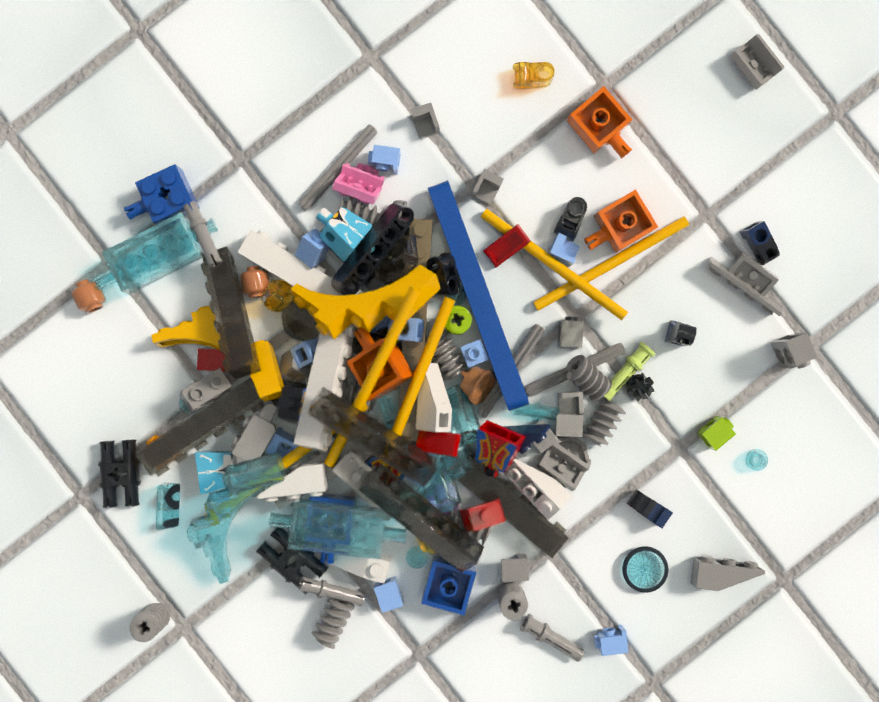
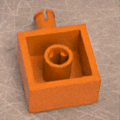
(614, 120)
(611, 225)
(394, 372)

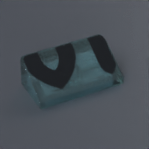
(167, 505)

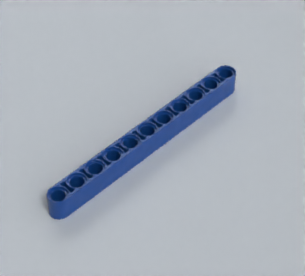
(478, 296)

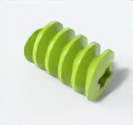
(463, 313)

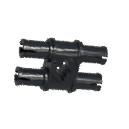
(110, 481)
(279, 561)

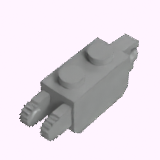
(256, 436)

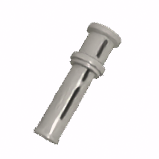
(544, 633)

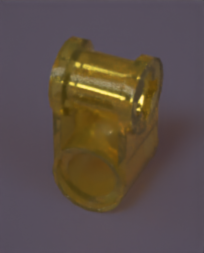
(531, 75)

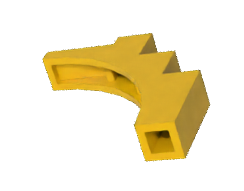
(366, 309)
(202, 332)

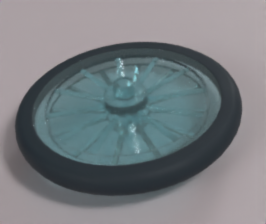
(645, 569)

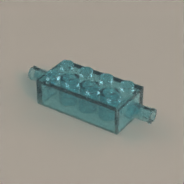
(152, 254)
(337, 528)

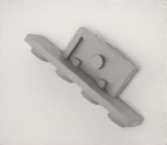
(751, 278)

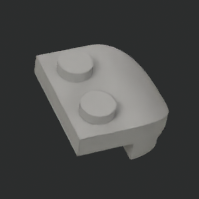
(566, 461)

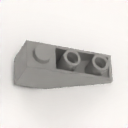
(719, 575)

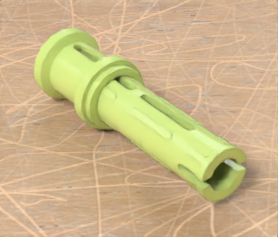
(633, 364)

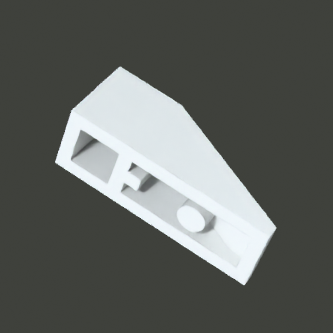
(364, 567)

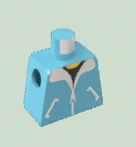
(342, 231)
(211, 468)

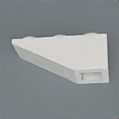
(433, 404)
(305, 479)
(538, 487)

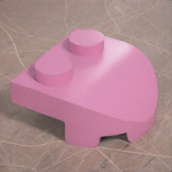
(359, 182)

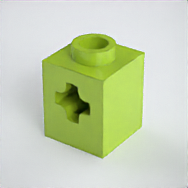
(716, 432)

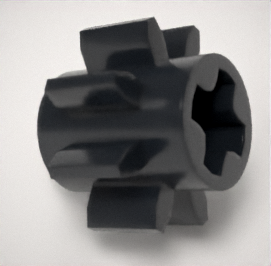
(640, 386)

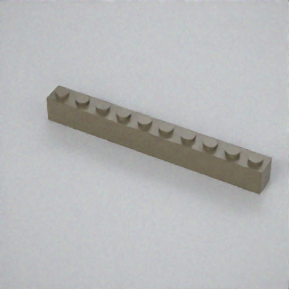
(411, 349)

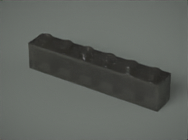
(231, 316)
(200, 427)
(372, 436)
(516, 508)
(421, 518)

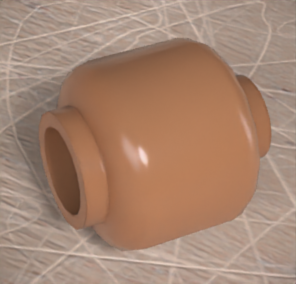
(254, 281)
(88, 296)

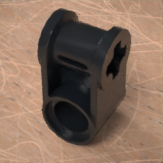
(571, 220)
(445, 274)

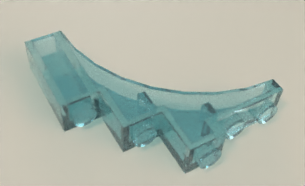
(241, 484)
(442, 487)

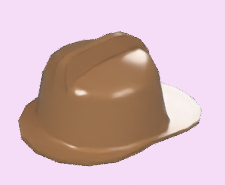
(477, 384)

